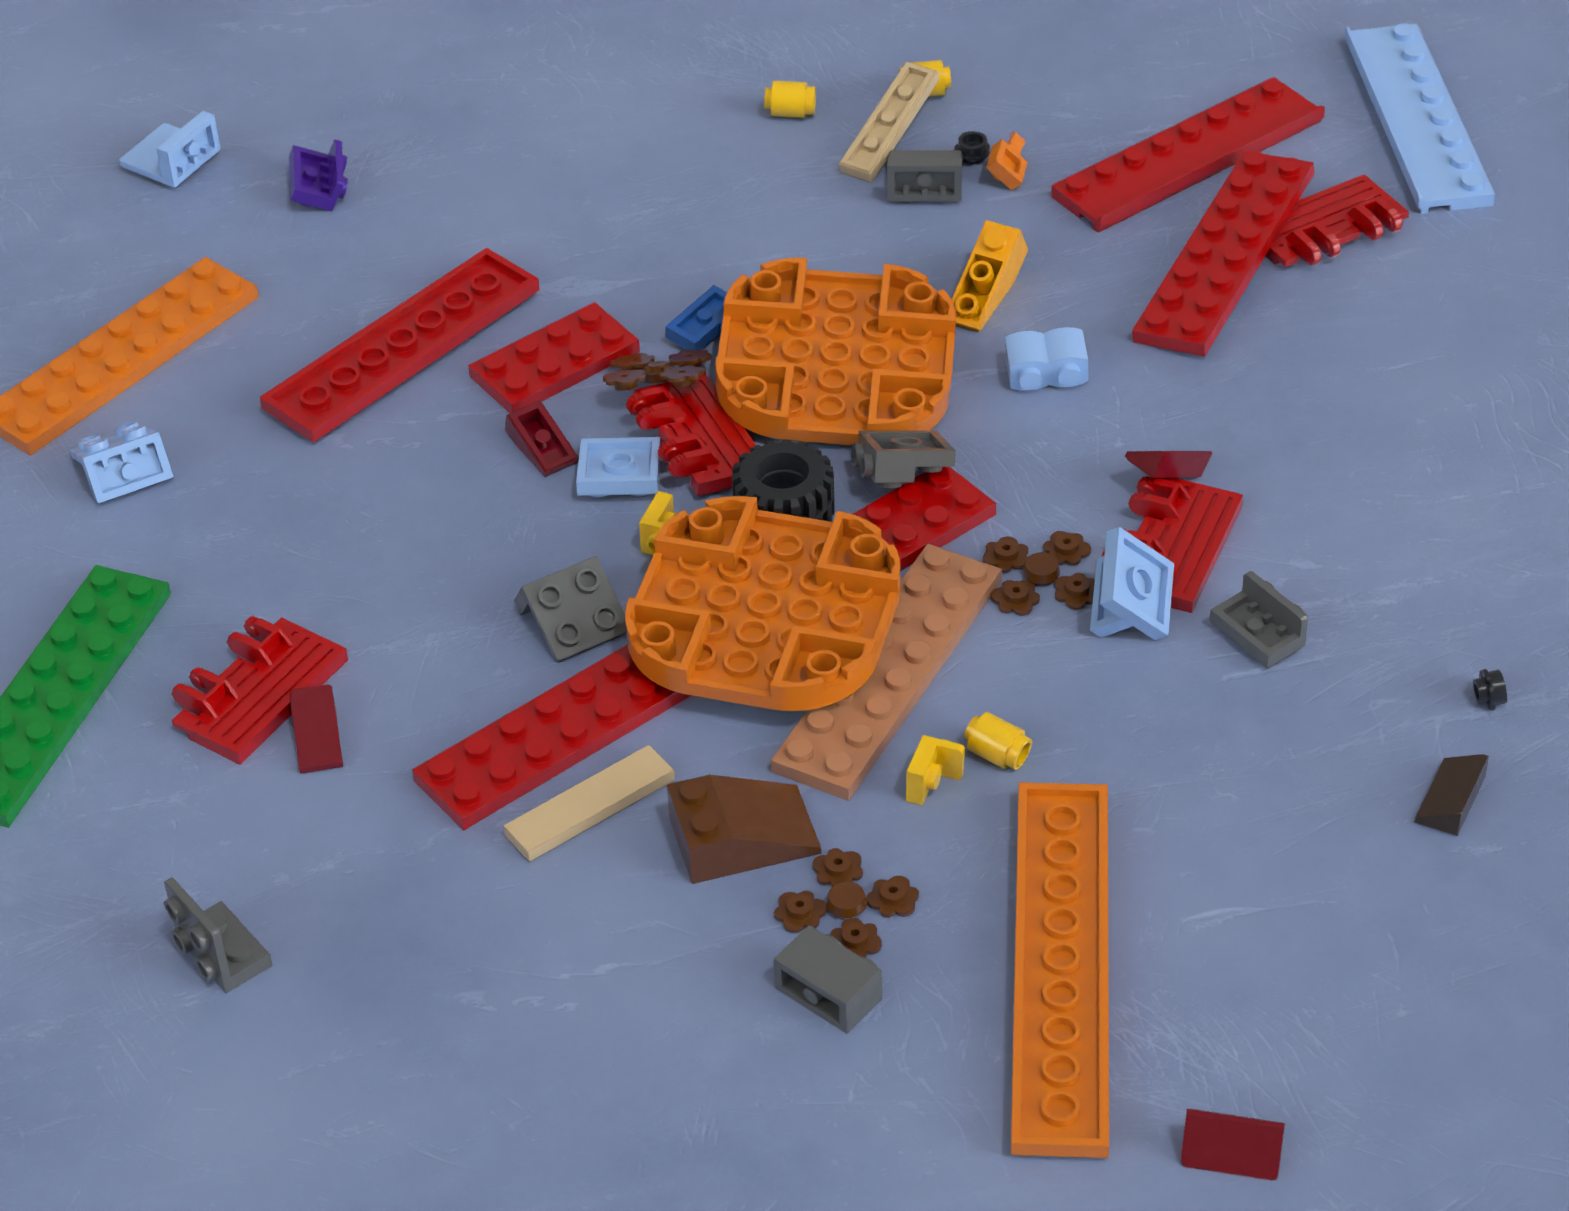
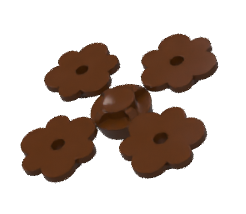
(644, 368)
(1040, 569)
(847, 901)

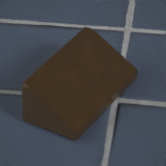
(1453, 793)

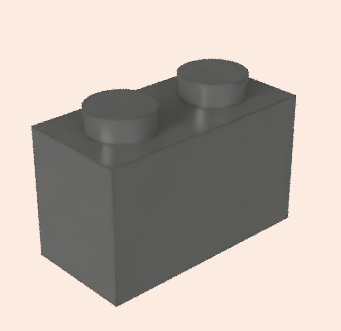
(828, 978)

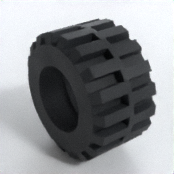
(787, 479)

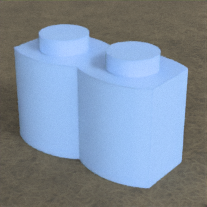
(1046, 359)

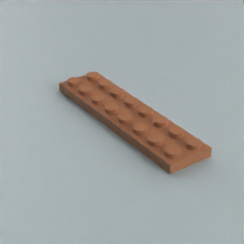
(841, 742)

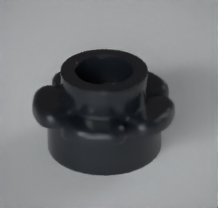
(973, 147)
(1490, 688)

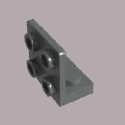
(924, 175)
(574, 608)
(215, 938)

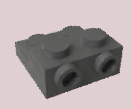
(893, 455)

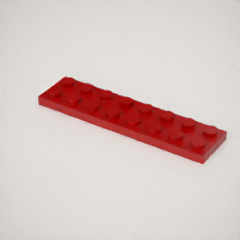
(1223, 253)
(399, 344)

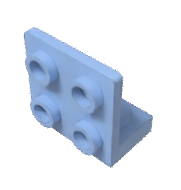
(173, 152)
(122, 461)

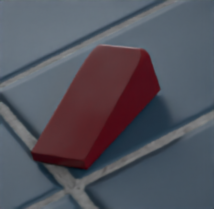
(540, 439)
(316, 728)

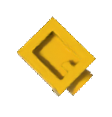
(656, 515)
(931, 761)

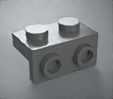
(1261, 621)

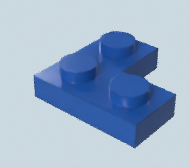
(699, 321)

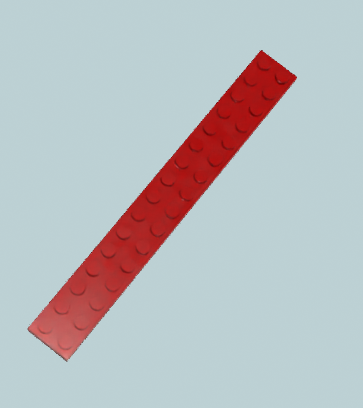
(616, 697)

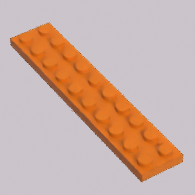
(1061, 973)

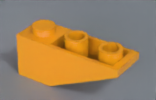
(988, 274)

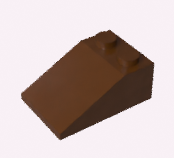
(738, 825)

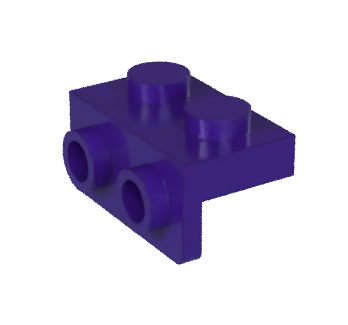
(317, 177)

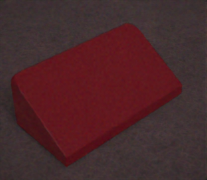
(1170, 463)
(1232, 1144)

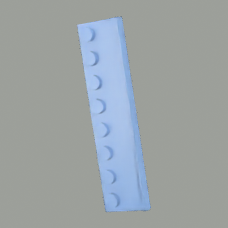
(1419, 118)

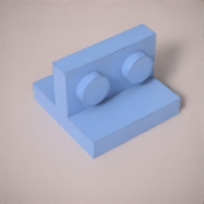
(1131, 588)

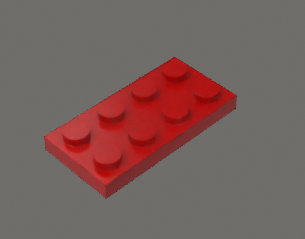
(553, 358)

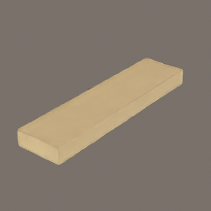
(888, 121)
(589, 803)

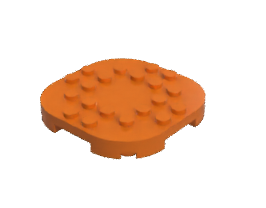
(834, 352)
(764, 606)

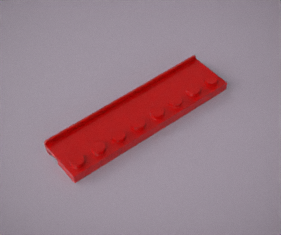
(1185, 153)

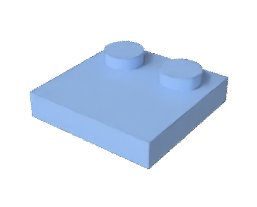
(618, 466)

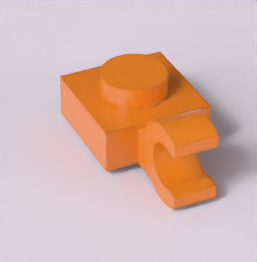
(1006, 162)

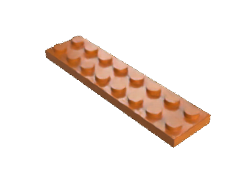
(121, 354)

